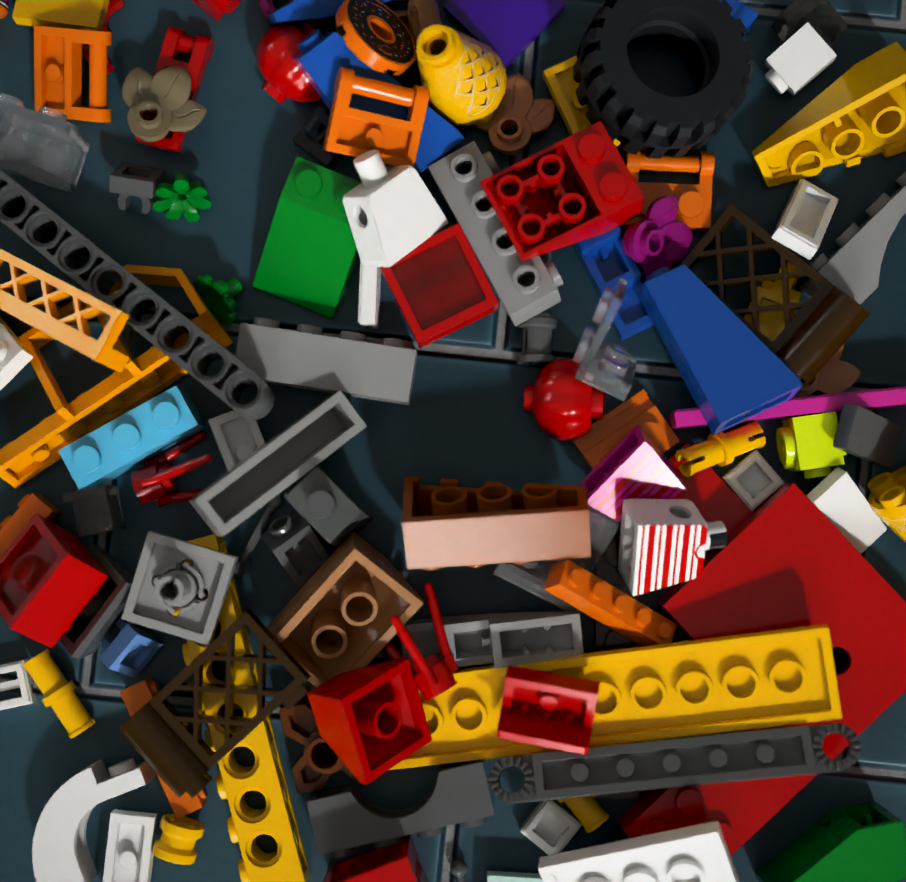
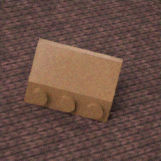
(345, 611)

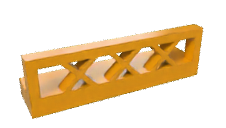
(49, 323)

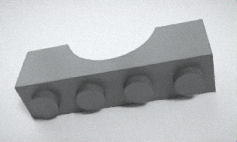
(347, 819)

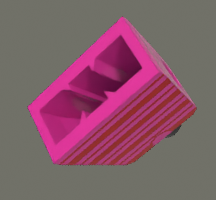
(632, 471)

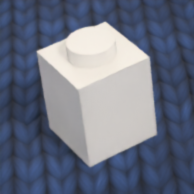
(798, 61)

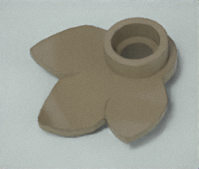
(163, 96)

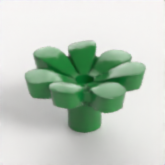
(181, 198)
(219, 296)

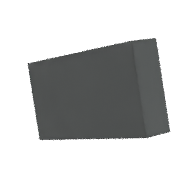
(867, 435)

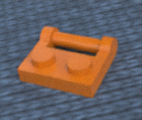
(60, 72)
(360, 131)
(693, 199)

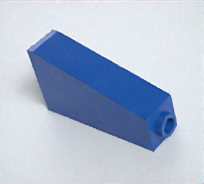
(320, 61)
(714, 351)

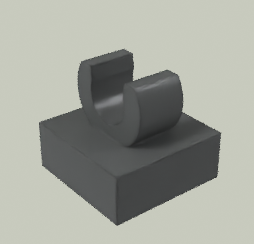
(136, 181)

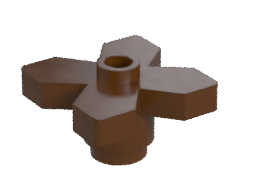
(319, 759)

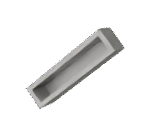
(328, 363)
(277, 464)

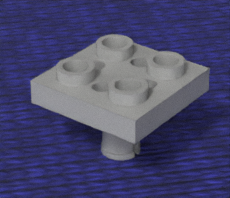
(152, 599)

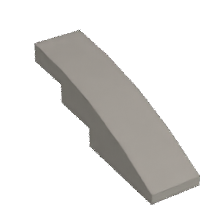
(501, 637)

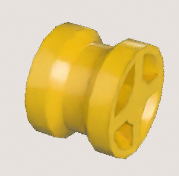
(178, 839)

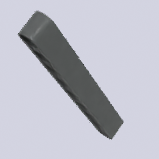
(133, 299)

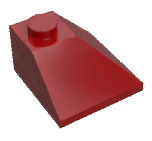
(371, 717)

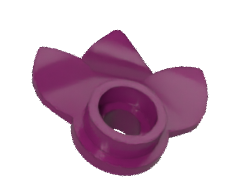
(658, 237)

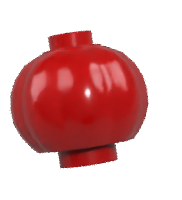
(279, 69)
(562, 403)

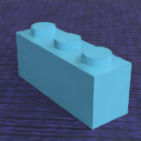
(132, 438)

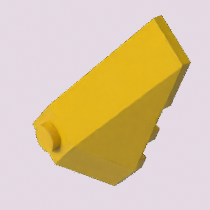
(846, 122)

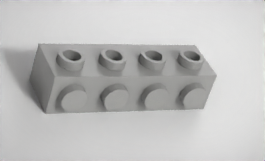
(521, 286)

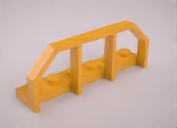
(111, 397)

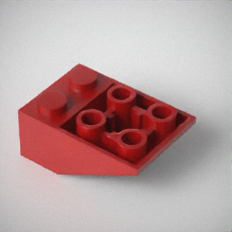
(564, 193)

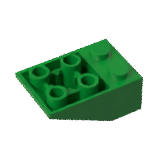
(844, 846)

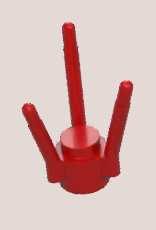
(158, 478)
(429, 673)

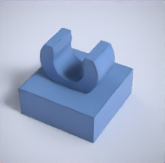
(129, 650)

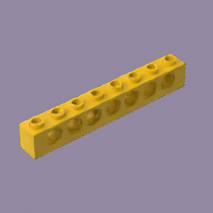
(267, 773)

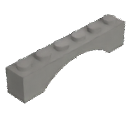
(858, 259)

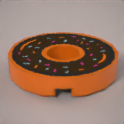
(376, 35)

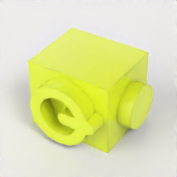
(808, 444)

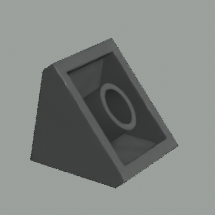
(101, 611)

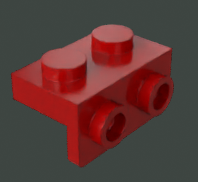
(547, 709)

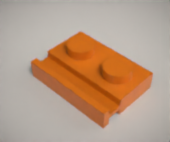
(619, 423)

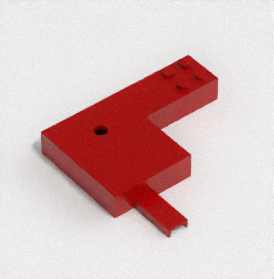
(778, 573)

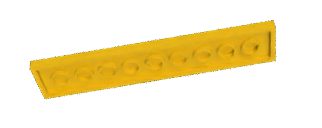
(652, 693)

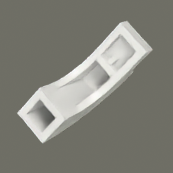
(60, 834)

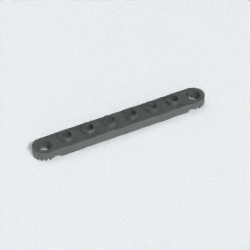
(676, 763)

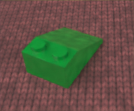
(309, 241)

